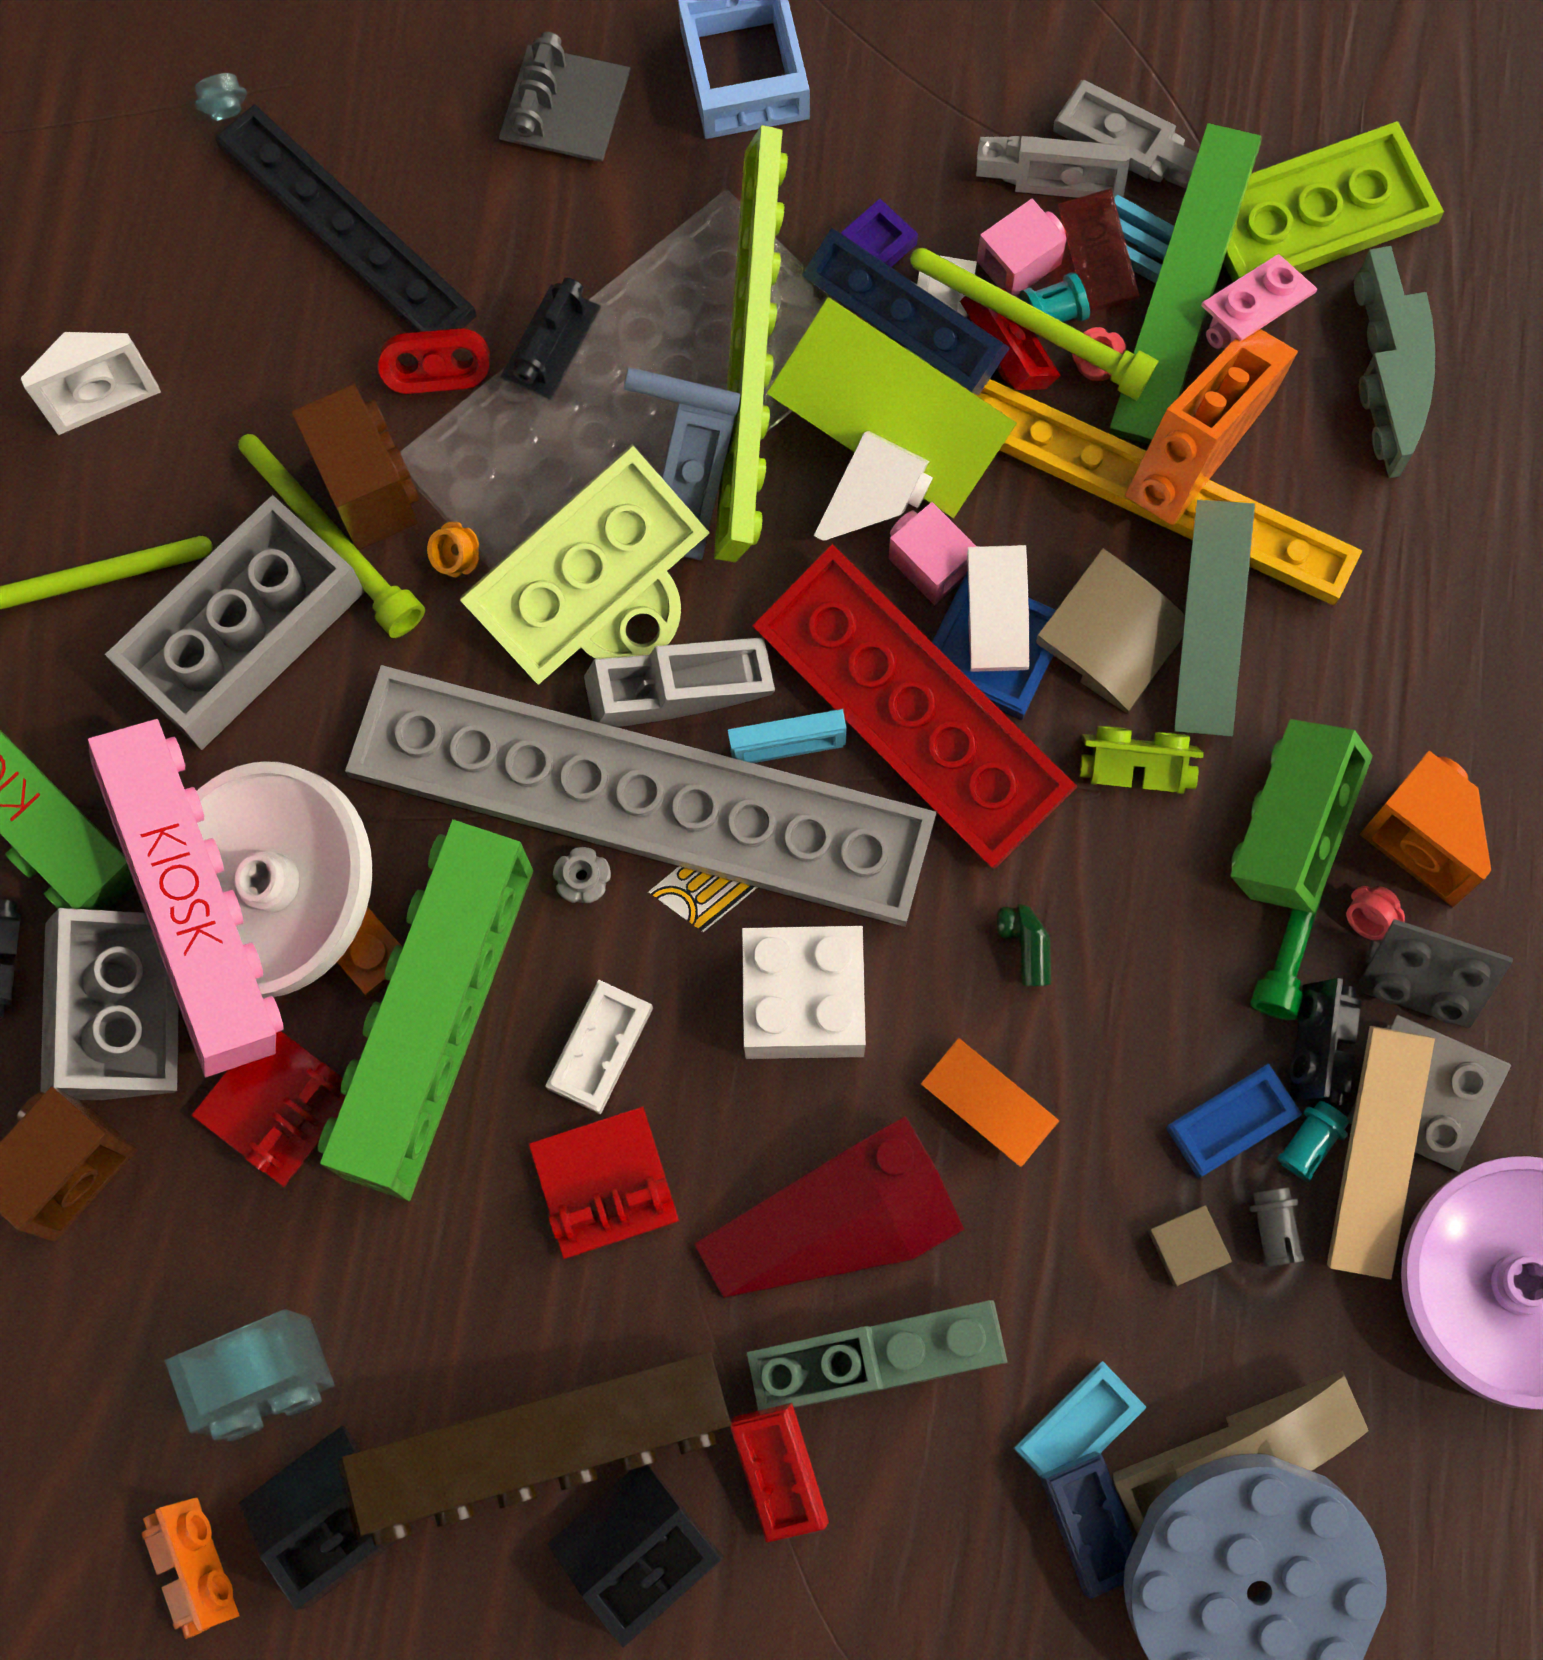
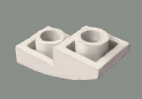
(998, 608)

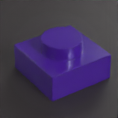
(882, 233)

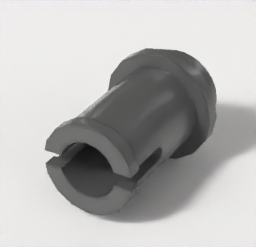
(1277, 1226)

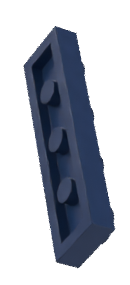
(905, 311)

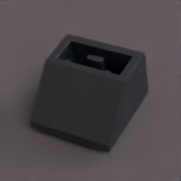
(306, 1526)
(634, 1553)

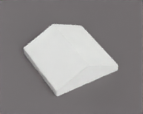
(88, 378)

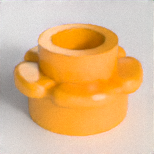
(443, 549)

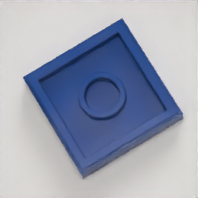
(1006, 689)

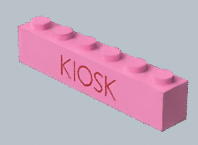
(183, 897)

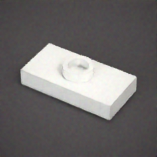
(599, 1047)

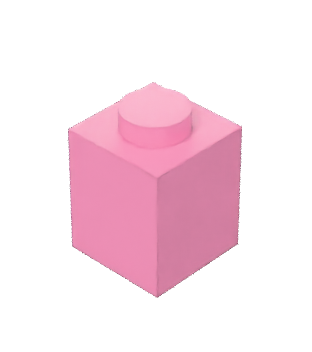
(1022, 247)
(930, 551)

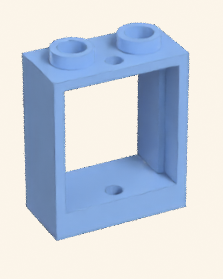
(750, 103)

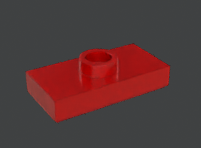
(779, 1472)

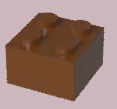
(359, 465)
(56, 1163)

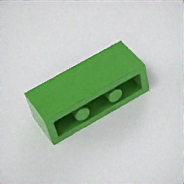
(1301, 815)

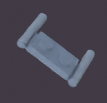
(696, 440)

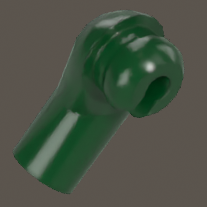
(1034, 943)

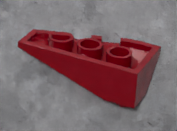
(848, 1215)

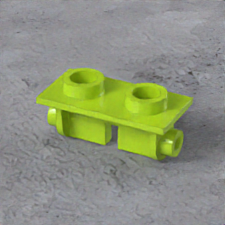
(1163, 760)

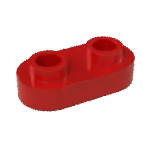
(436, 365)

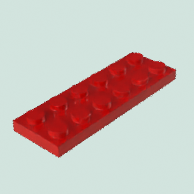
(914, 707)

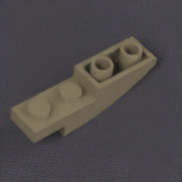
(1297, 1427)

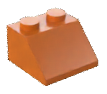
(1435, 829)

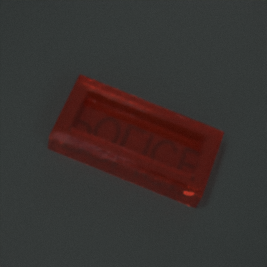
(1099, 249)

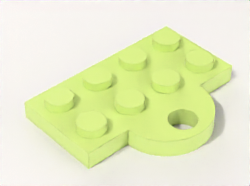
(591, 572)

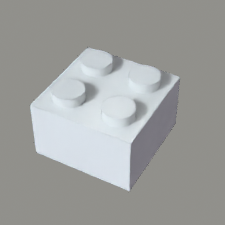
(803, 992)

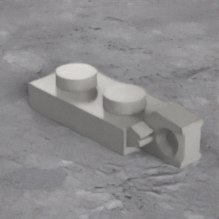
(1105, 118)
(1054, 165)

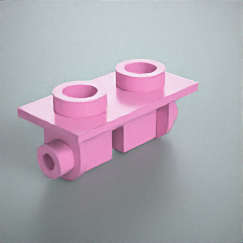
(1255, 301)

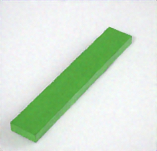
(1188, 275)

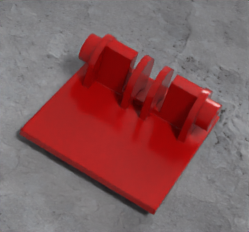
(274, 1108)
(603, 1183)

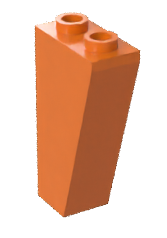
(1208, 423)

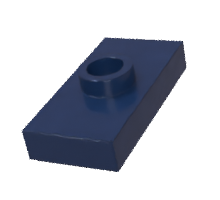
(1090, 1522)

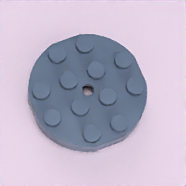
(1244, 1525)

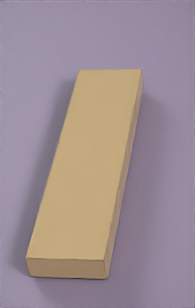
(1380, 1152)

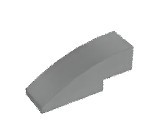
(678, 681)

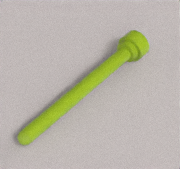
(1127, 369)
(104, 571)
(395, 608)

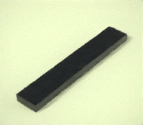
(343, 224)

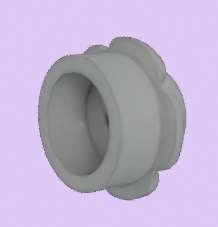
(581, 890)

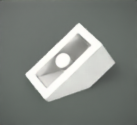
(874, 487)

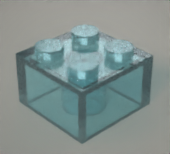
(250, 1374)

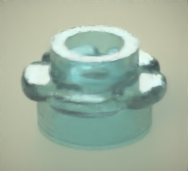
(220, 96)

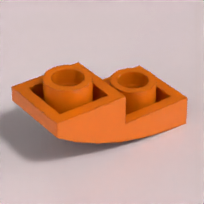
(990, 1102)

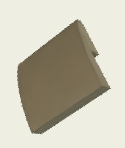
(1114, 631)

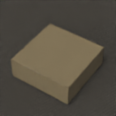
(1189, 1246)

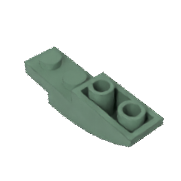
(1403, 360)
(878, 1357)

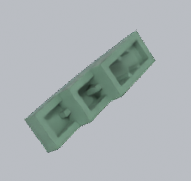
(1214, 617)

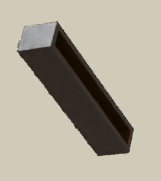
(532, 1445)

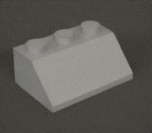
(106, 1008)

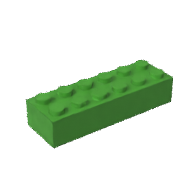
(427, 1011)

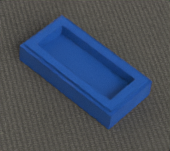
(1233, 1121)

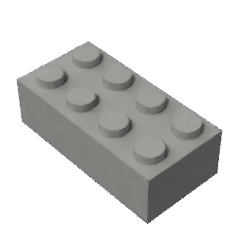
(236, 622)

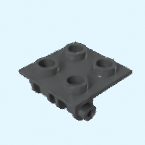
(564, 101)
(1432, 973)

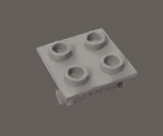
(1456, 1097)

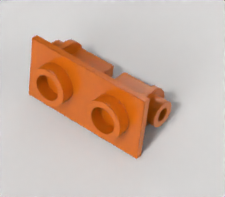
(182, 1540)

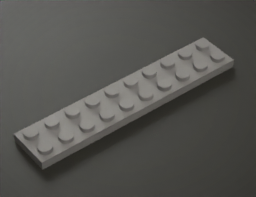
(642, 795)

